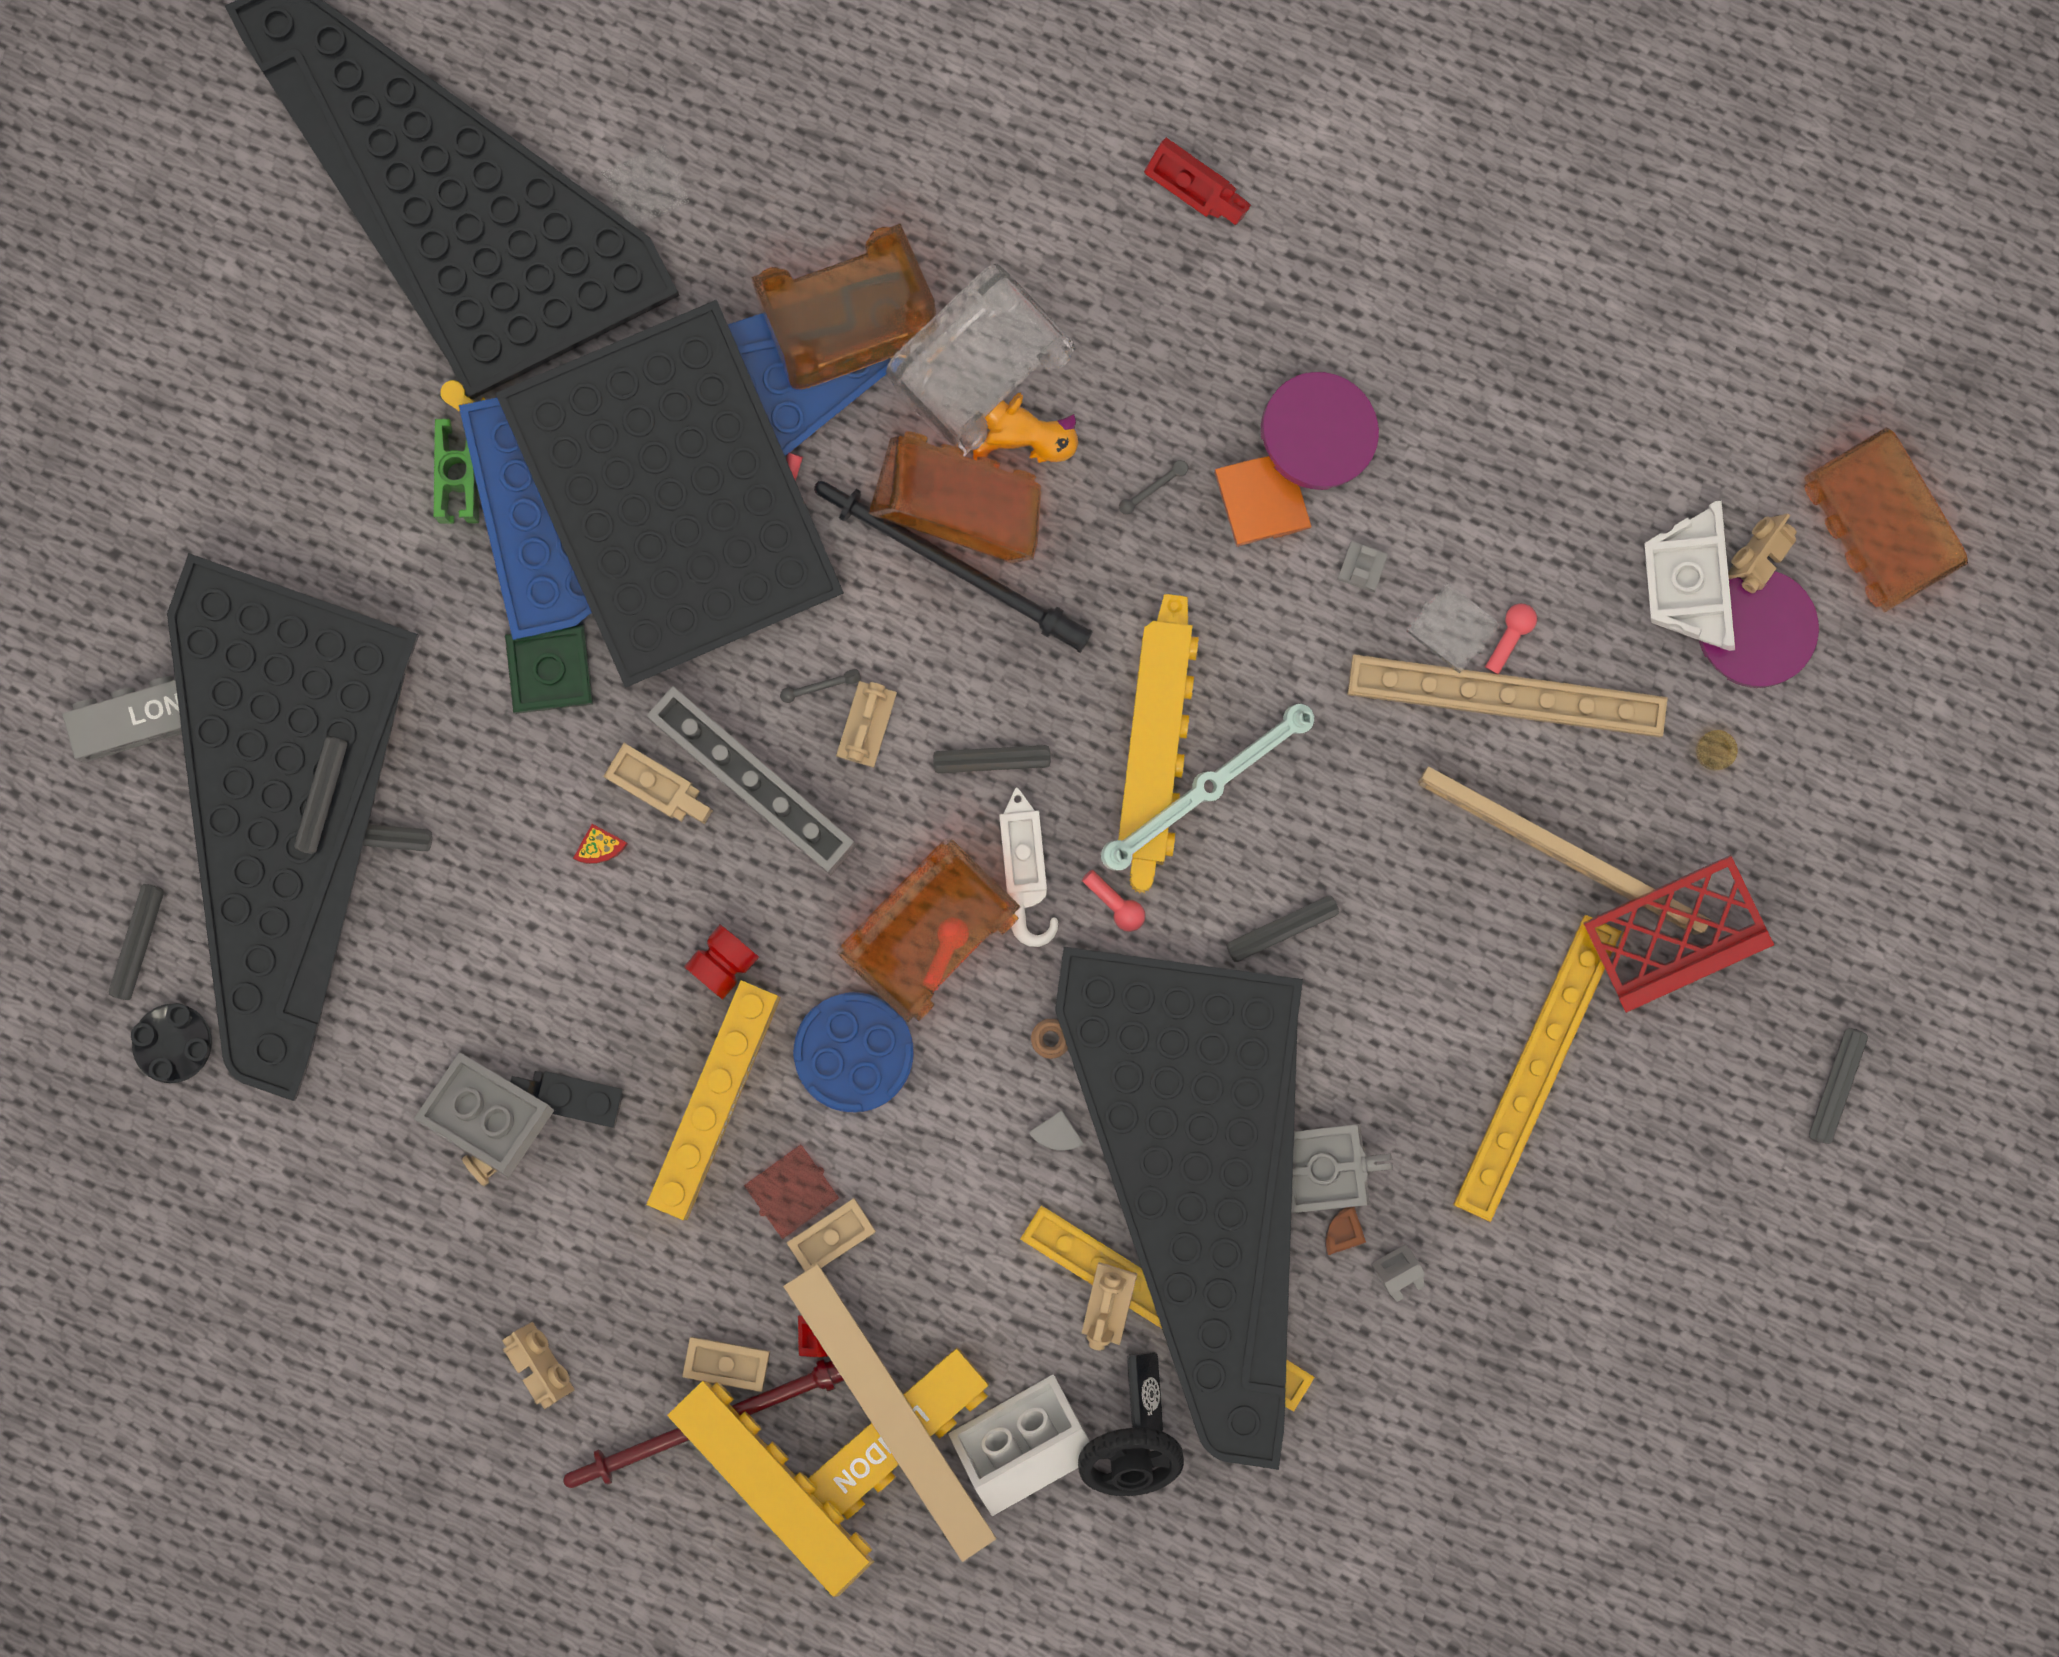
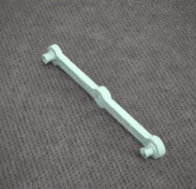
(1118, 854)

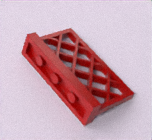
(1693, 965)

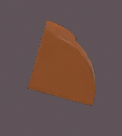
(1344, 1231)

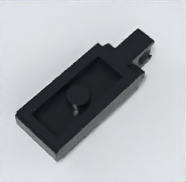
(574, 1097)

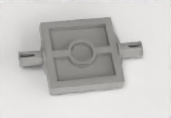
(1332, 1169)

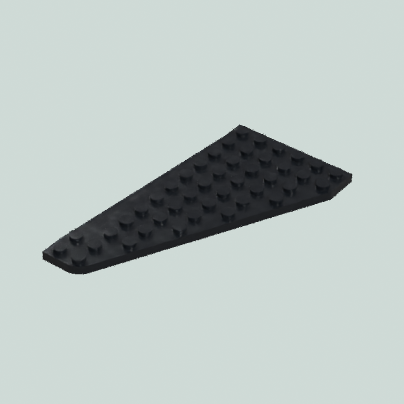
(471, 223)
(256, 696)
(1197, 1129)

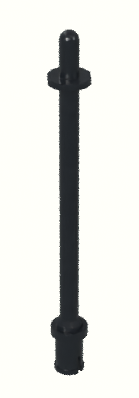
(1050, 621)

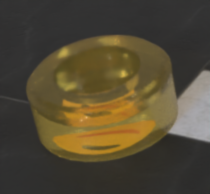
(1716, 750)

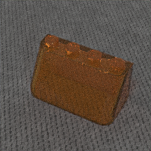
(958, 498)
(1886, 520)

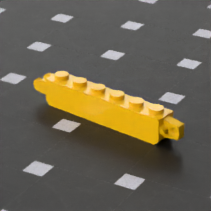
(1156, 733)

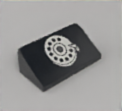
(1145, 1391)

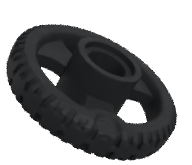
(1131, 1461)

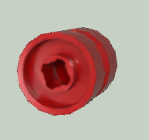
(721, 962)

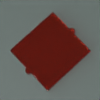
(791, 1191)

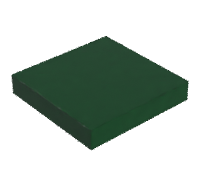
(549, 670)

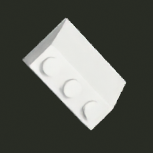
(1020, 1445)

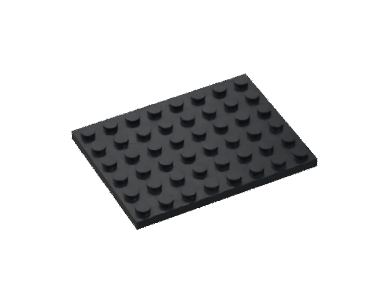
(670, 493)

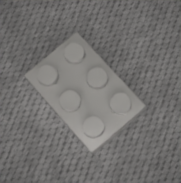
(484, 1114)

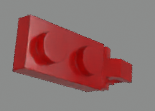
(1195, 183)

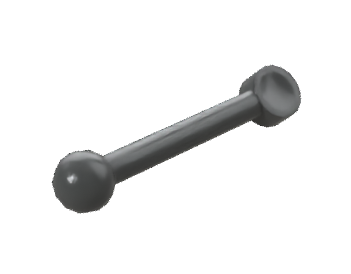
(1179, 469)
(850, 677)

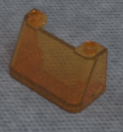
(846, 311)
(927, 929)

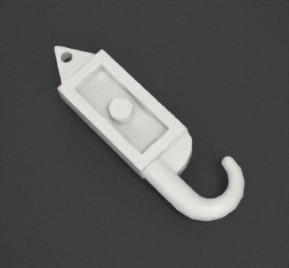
(1024, 866)

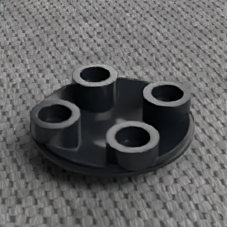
(171, 1043)

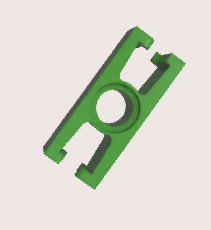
(443, 485)

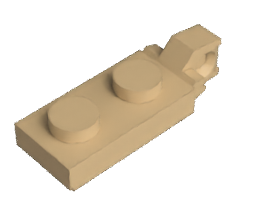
(656, 785)

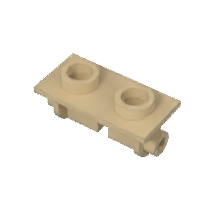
(1769, 538)
(866, 723)
(1108, 1306)
(530, 1349)

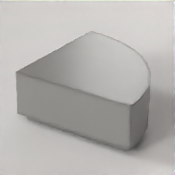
(1056, 1133)

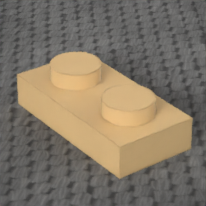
(831, 1236)
(726, 1364)

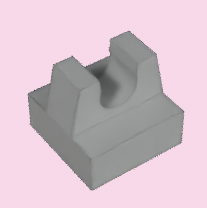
(1362, 566)
(1399, 1270)

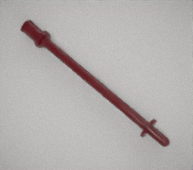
(823, 1377)

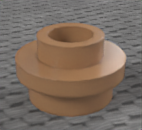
(1037, 1039)

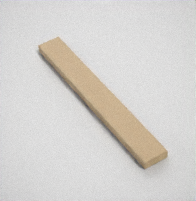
(1507, 696)
(1549, 844)
(890, 1412)

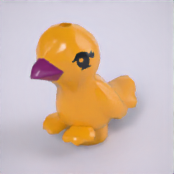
(1016, 427)

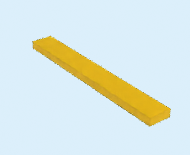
(1534, 1073)
(1081, 1256)

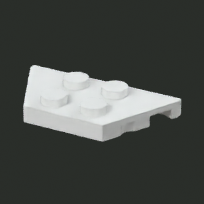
(1691, 579)

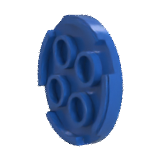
(853, 1052)

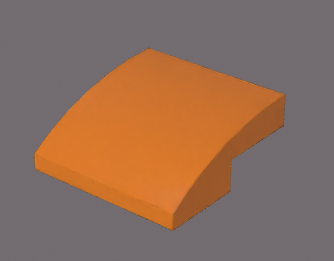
(1260, 501)

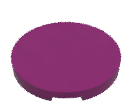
(1319, 430)
(1772, 633)

